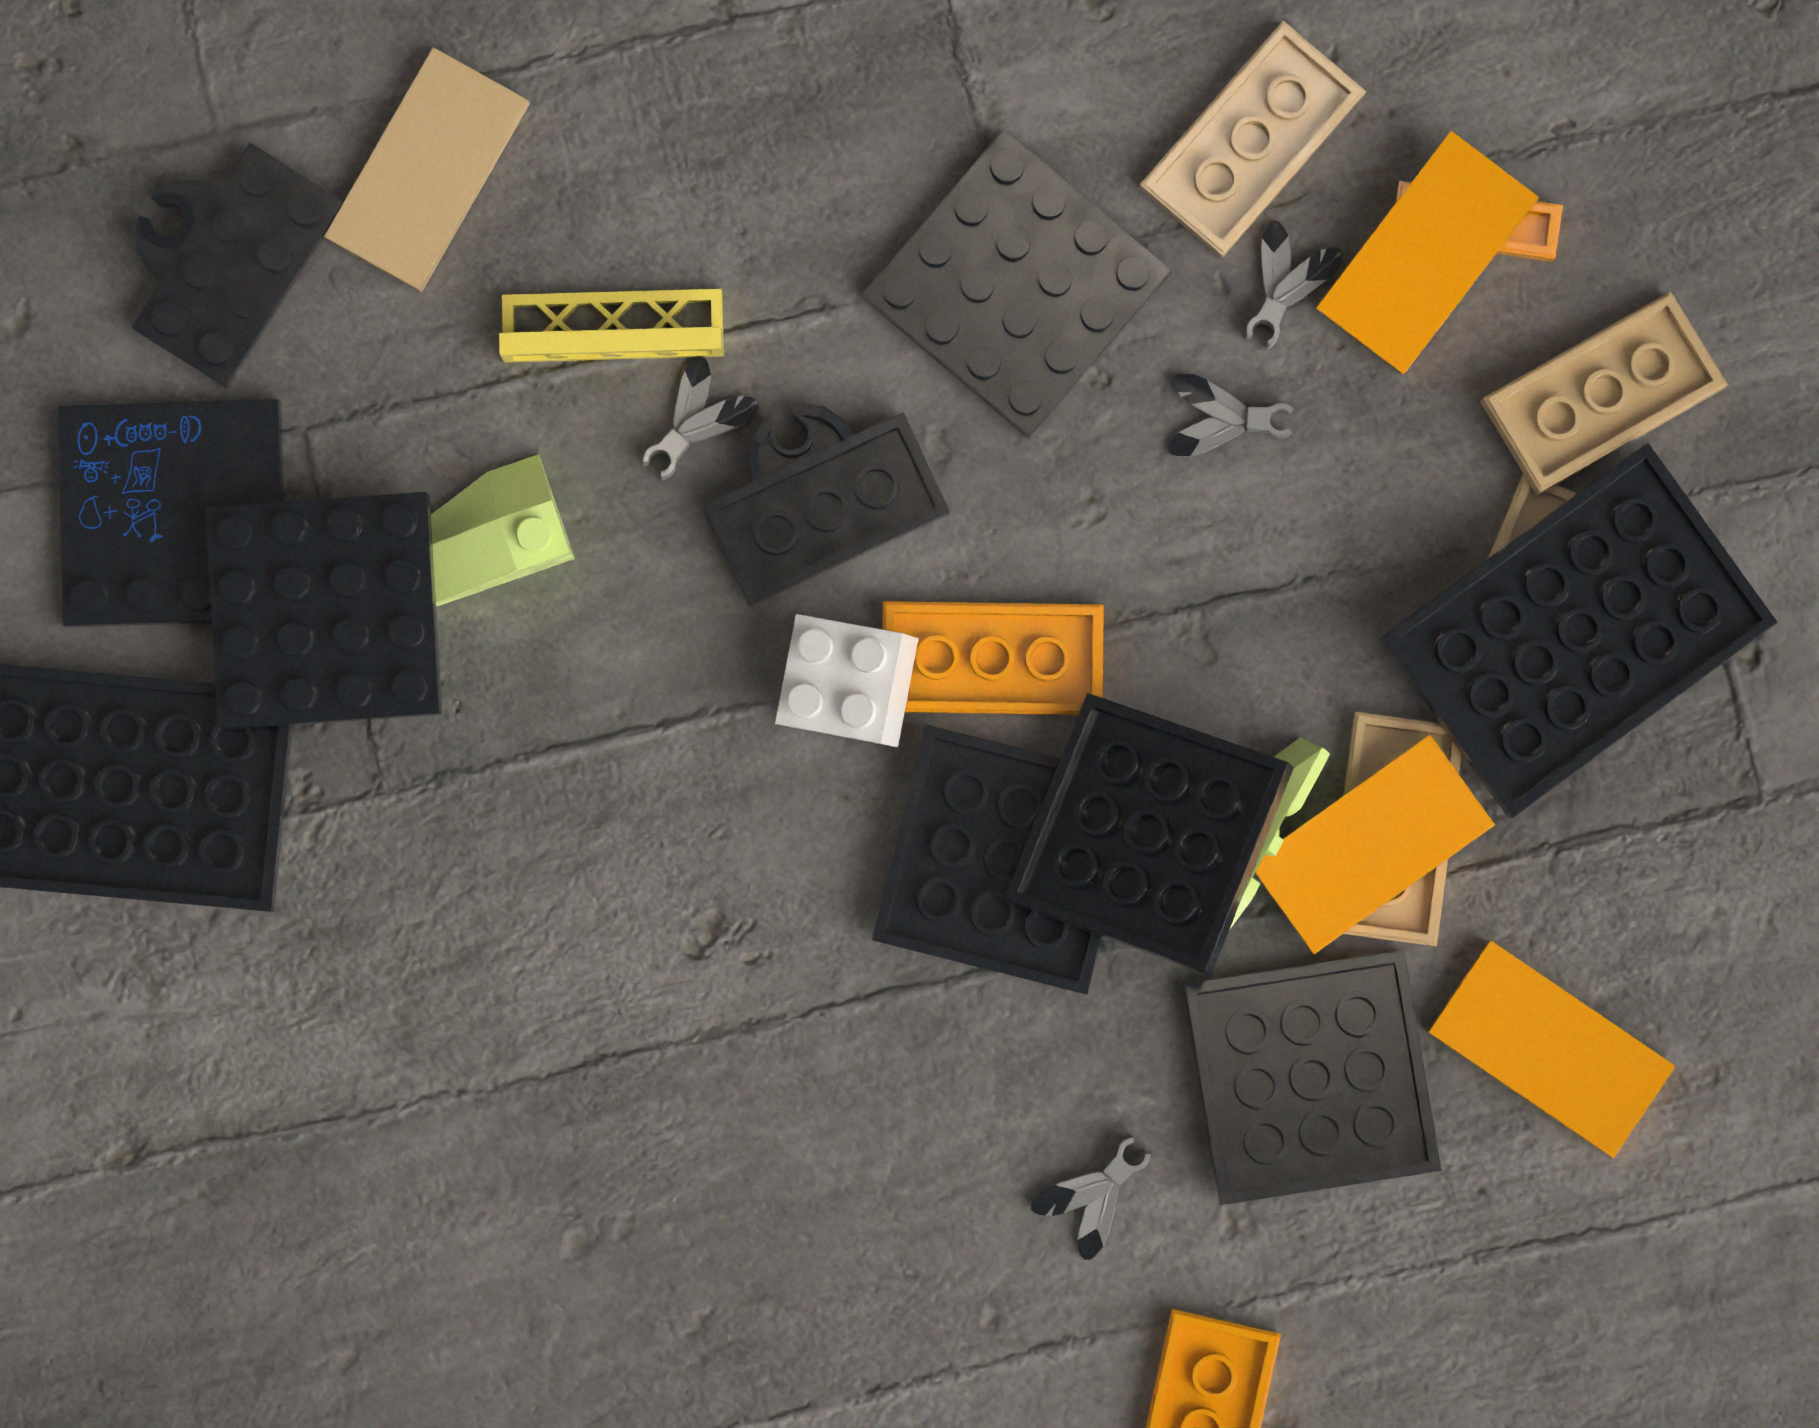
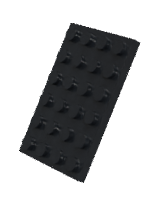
(1578, 630)
(136, 791)

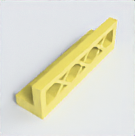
(607, 343)

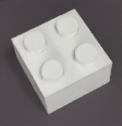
(846, 680)

